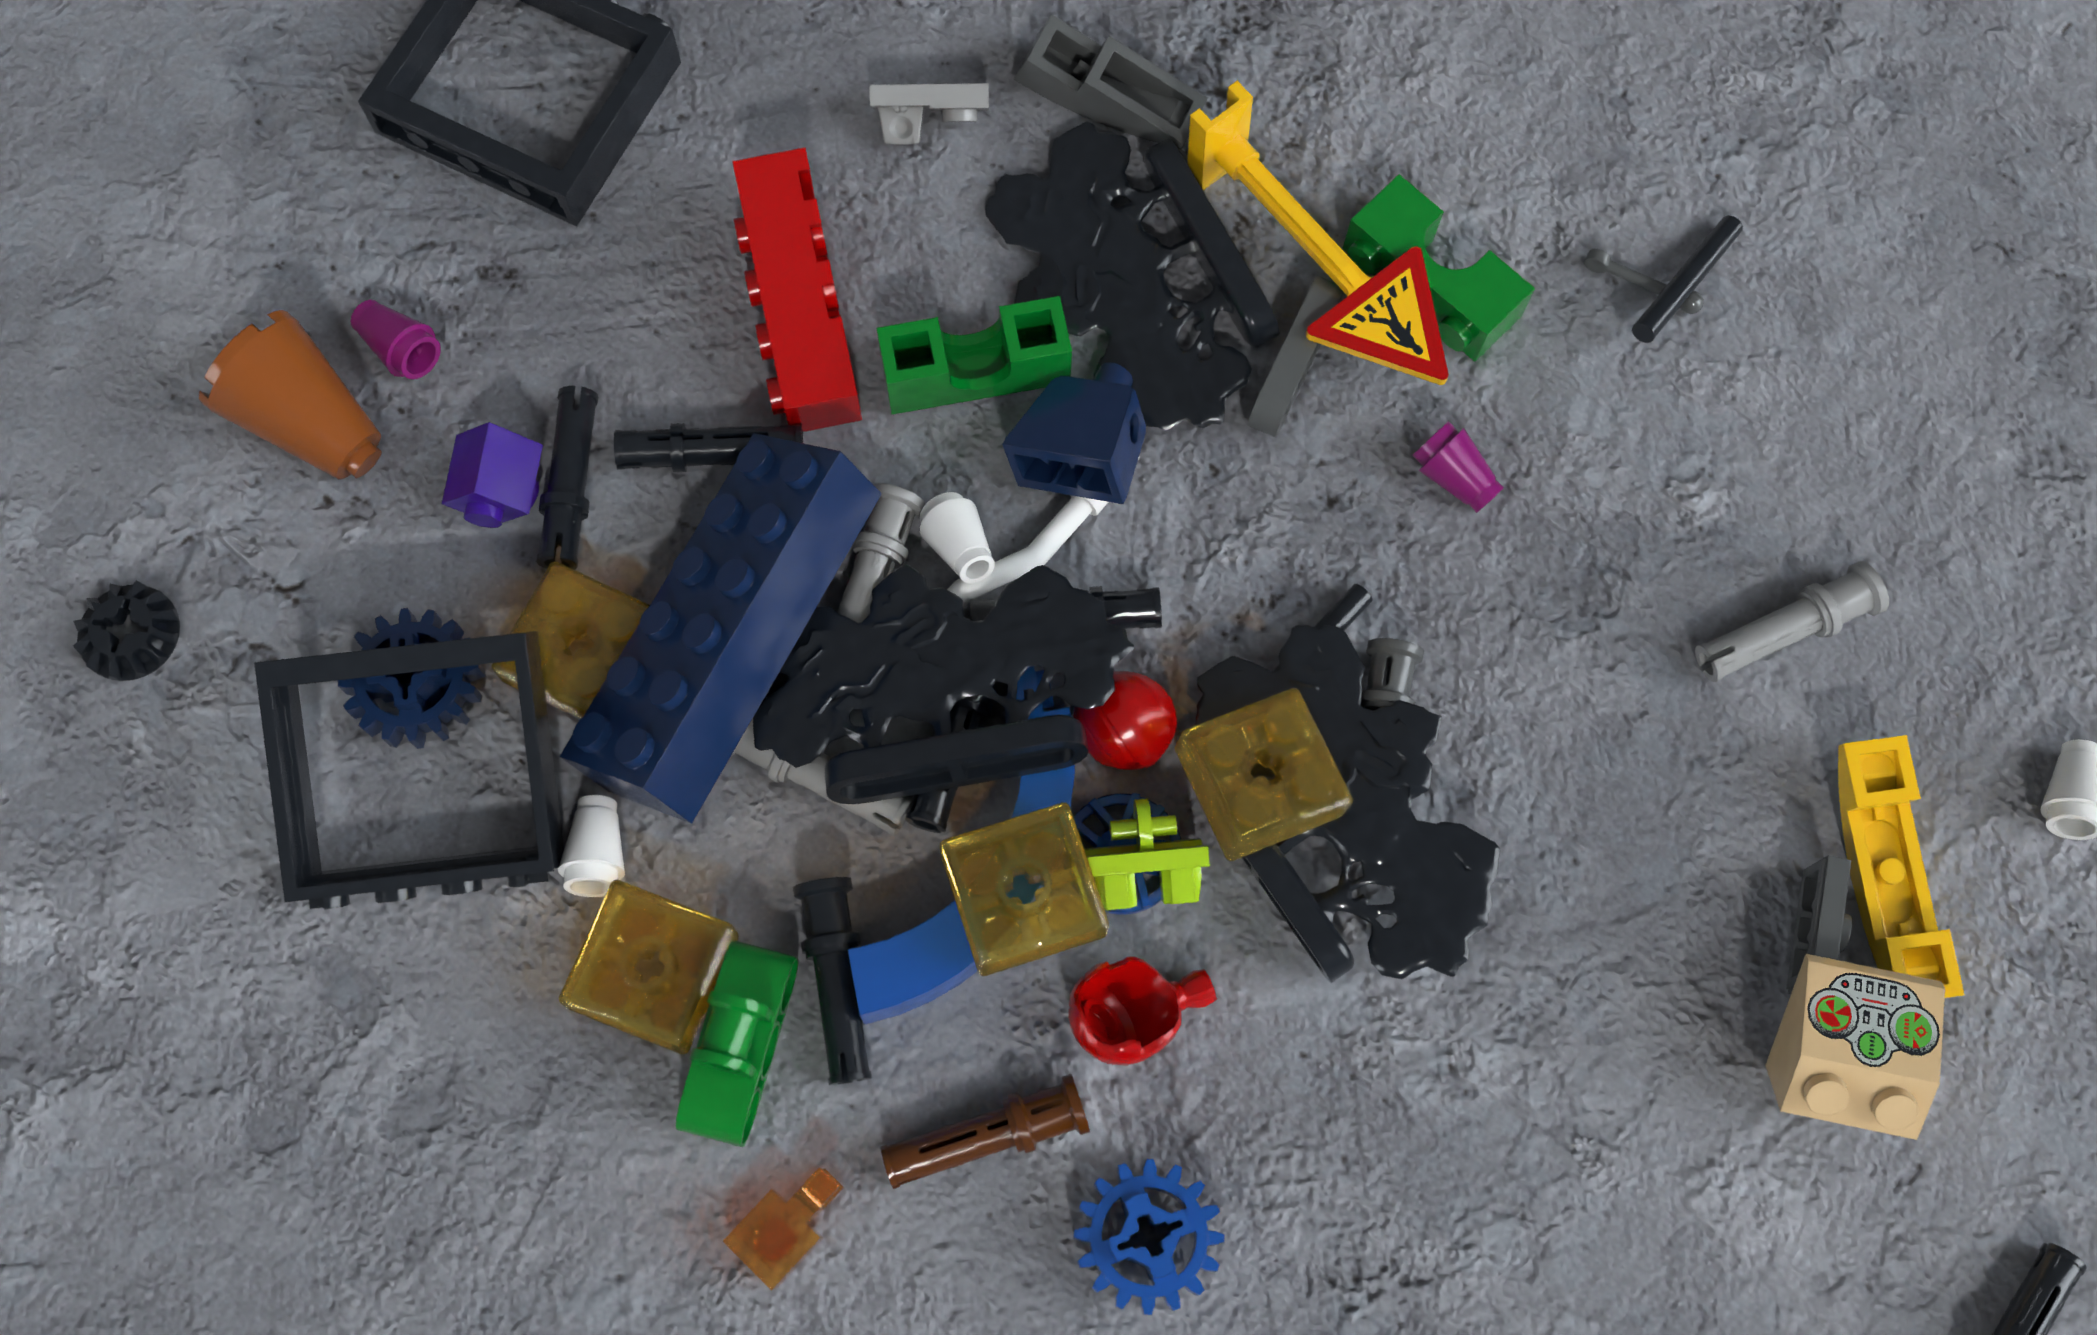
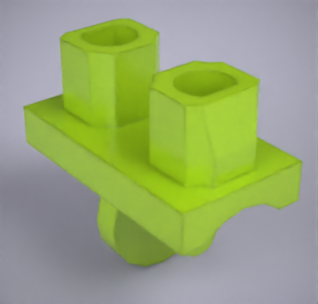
(1177, 860)

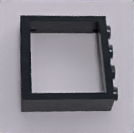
(555, 191)
(398, 881)

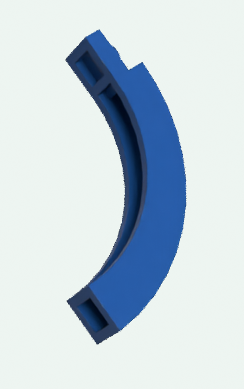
(936, 954)

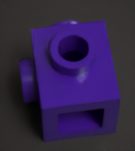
(492, 475)

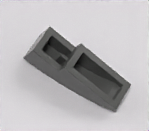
(1108, 84)

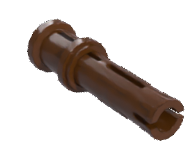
(1018, 1123)

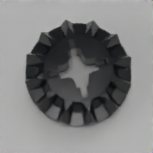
(138, 652)

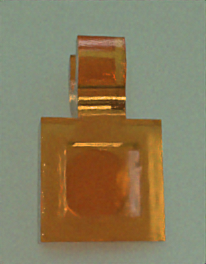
(778, 1232)

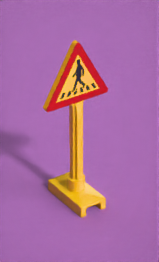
(1384, 315)

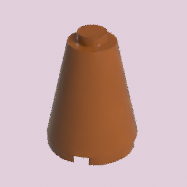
(292, 398)

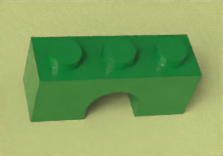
(1470, 303)
(1012, 356)

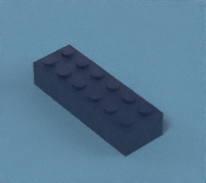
(722, 625)

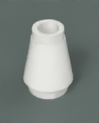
(956, 534)
(2072, 792)
(592, 848)

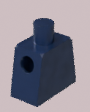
(1080, 437)

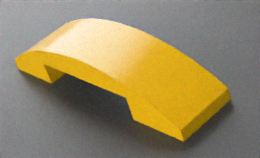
(1887, 862)

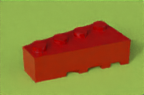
(796, 292)

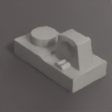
(903, 106)

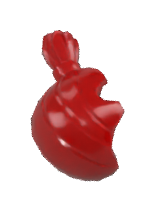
(1132, 724)
(1130, 1010)

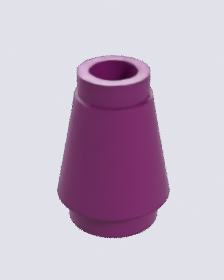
(399, 341)
(1458, 467)

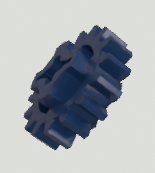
(433, 694)

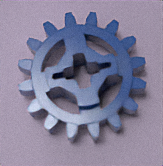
(1159, 1268)

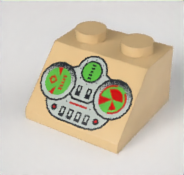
(1859, 1047)

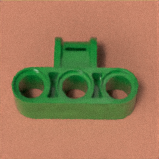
(737, 1043)

